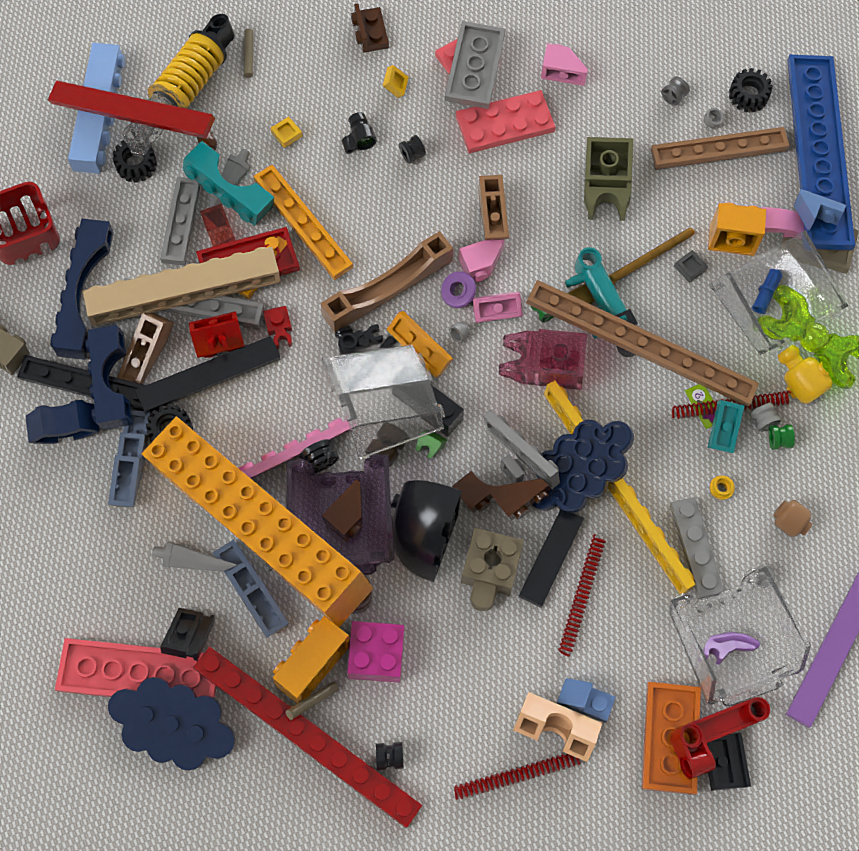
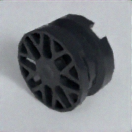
(320, 455)

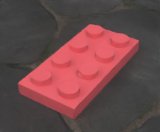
(505, 121)

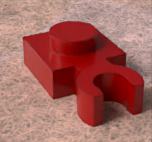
(278, 324)

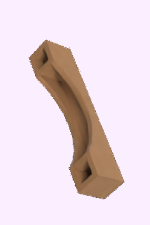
(356, 302)

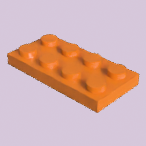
(667, 709)

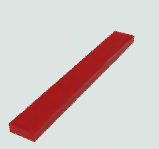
(131, 109)

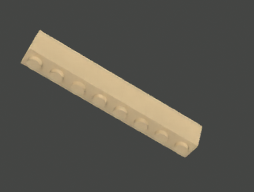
(181, 286)

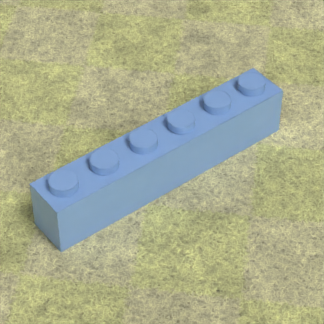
(92, 130)

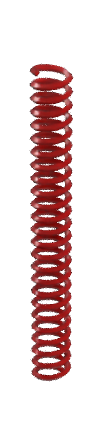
(715, 403)
(581, 595)
(505, 775)

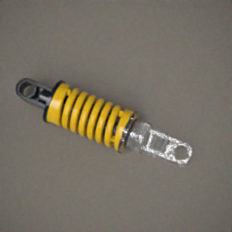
(184, 77)

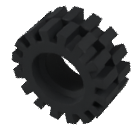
(754, 80)
(133, 171)
(164, 415)

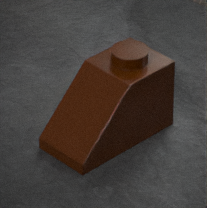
(346, 513)

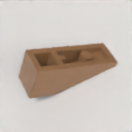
(493, 207)
(145, 347)

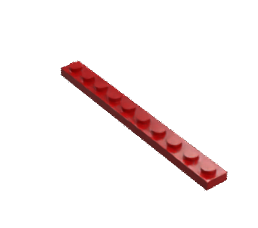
(308, 737)

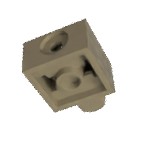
(490, 566)

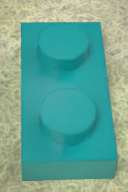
(726, 426)

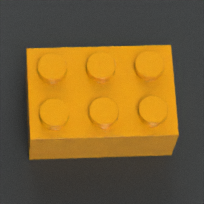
(311, 660)

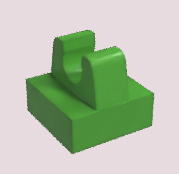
(433, 441)

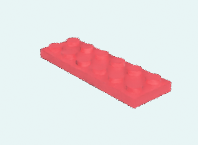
(109, 667)

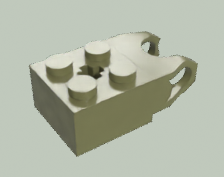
(608, 173)

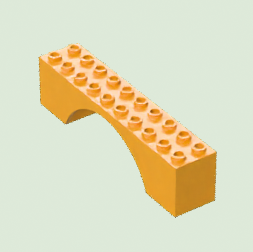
(259, 521)

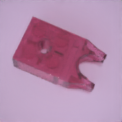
(546, 358)

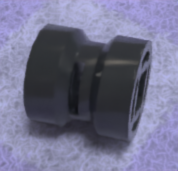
(396, 756)

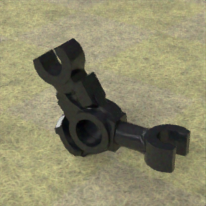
(352, 341)

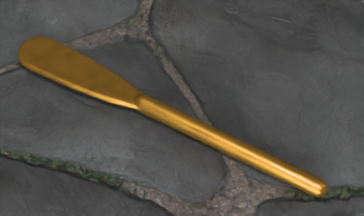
(583, 293)

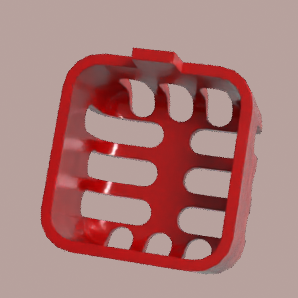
(26, 242)

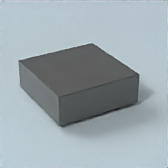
(690, 266)

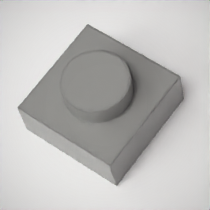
(512, 468)

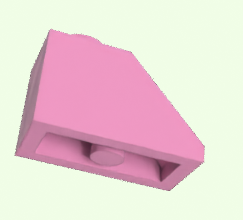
(563, 65)
(481, 258)

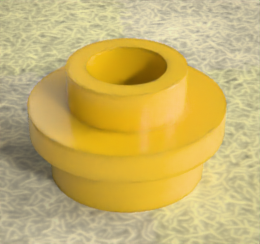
(724, 481)

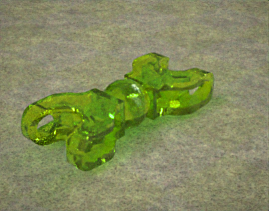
(813, 337)

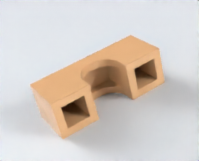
(542, 715)

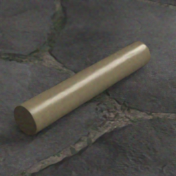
(248, 53)
(312, 700)

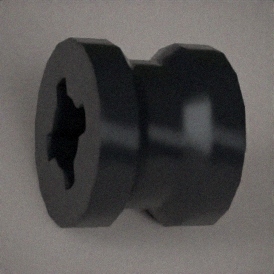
(412, 149)

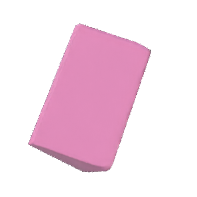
(497, 307)

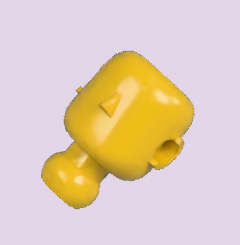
(805, 377)

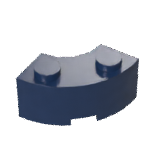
(49, 424)

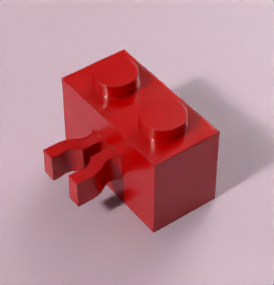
(216, 335)

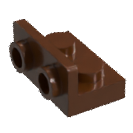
(371, 29)

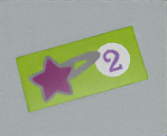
(700, 394)

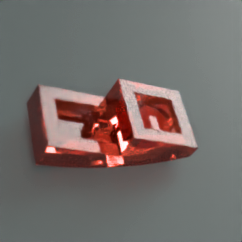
(217, 225)

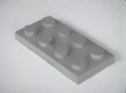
(475, 64)

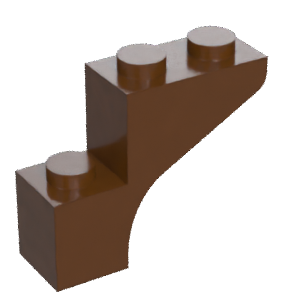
(512, 498)

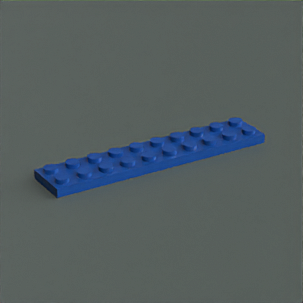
(820, 144)

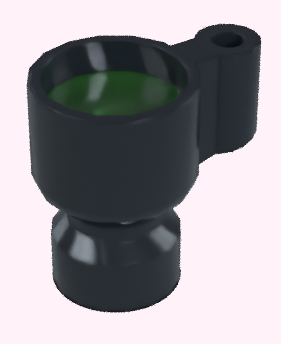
(362, 135)

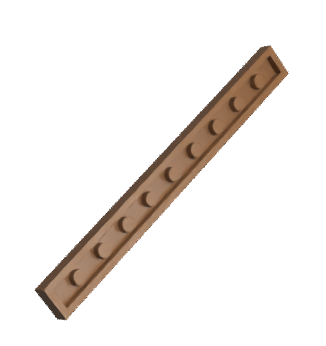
(642, 343)

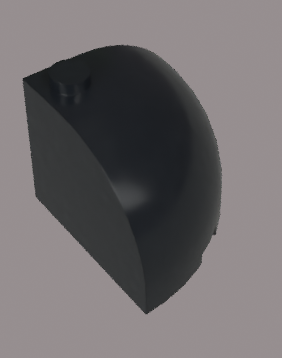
(424, 525)

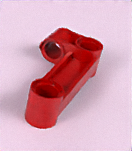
(695, 756)

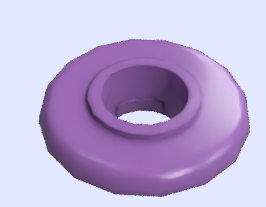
(450, 284)

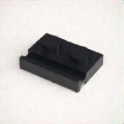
(187, 634)
(730, 763)

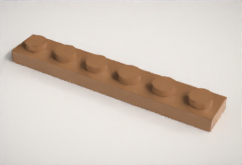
(719, 148)

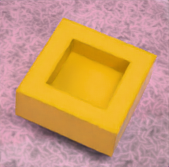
(395, 81)
(286, 132)

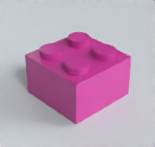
(375, 652)

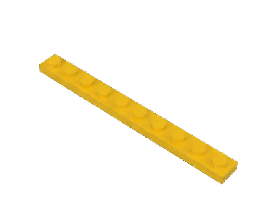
(627, 500)

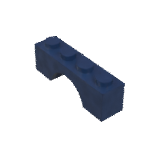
(105, 349)

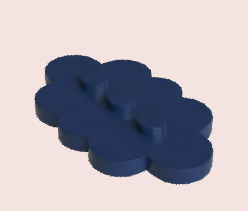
(587, 463)
(171, 723)

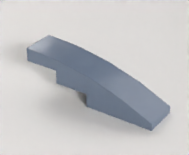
(129, 461)
(251, 589)

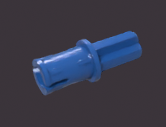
(766, 291)

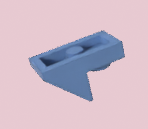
(814, 206)
(585, 699)

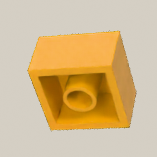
(737, 229)

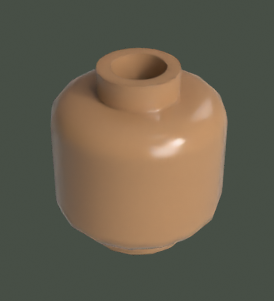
(793, 518)

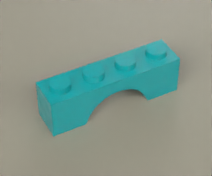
(249, 201)

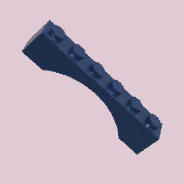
(91, 246)

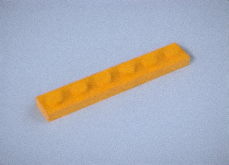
(304, 223)

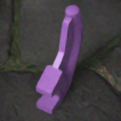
(725, 643)

